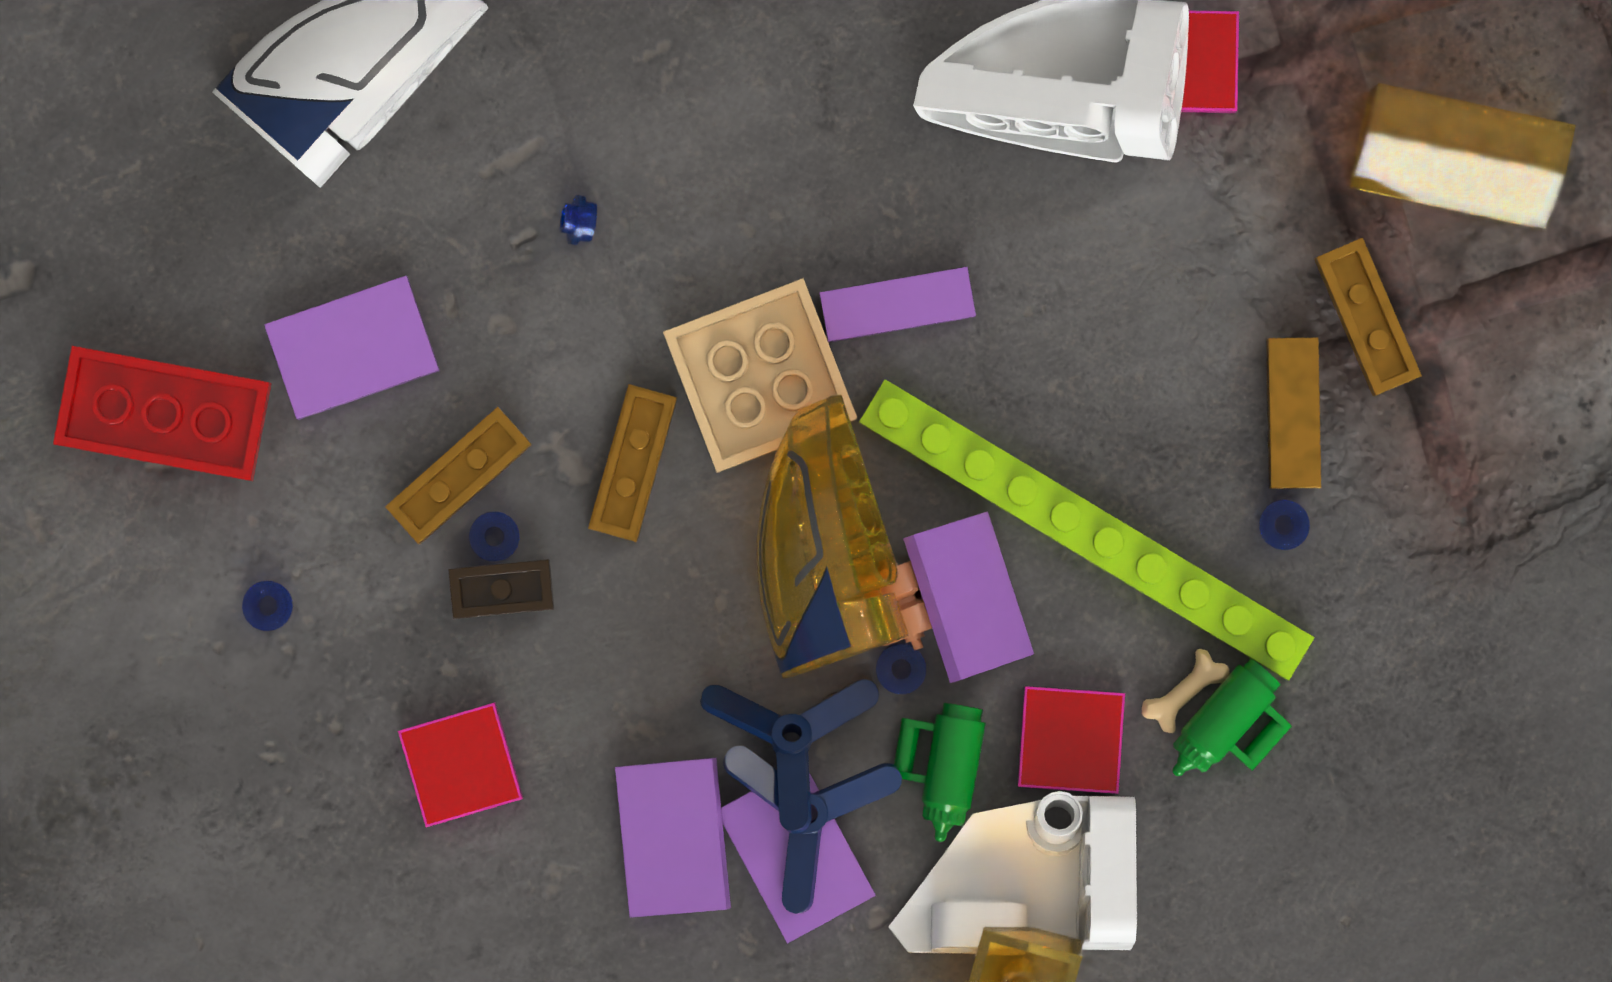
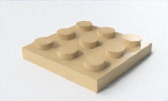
(754, 370)

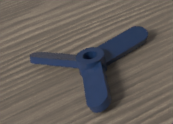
(791, 756)
(830, 804)

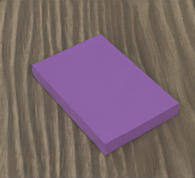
(352, 347)
(968, 596)
(673, 837)
(763, 848)

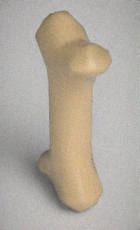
(1203, 674)

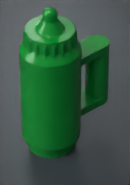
(1227, 718)
(950, 766)

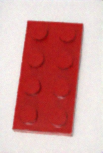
(162, 413)

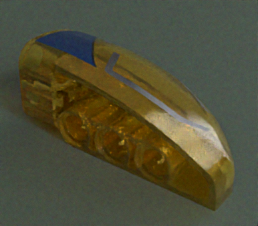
(823, 547)

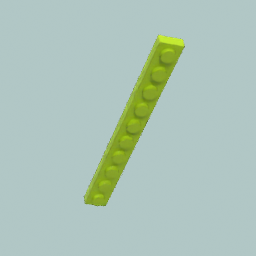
(1086, 530)

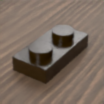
(501, 589)

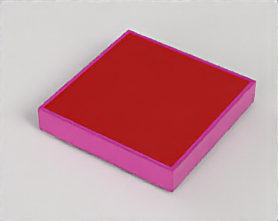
(1212, 62)
(1071, 739)
(460, 764)

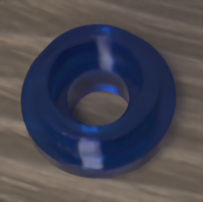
(578, 220)
(1299, 520)
(478, 536)
(252, 601)
(907, 684)

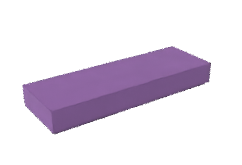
(897, 304)

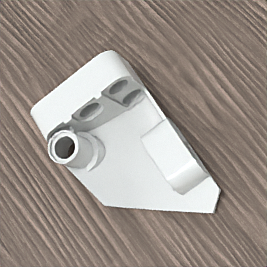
(1024, 873)

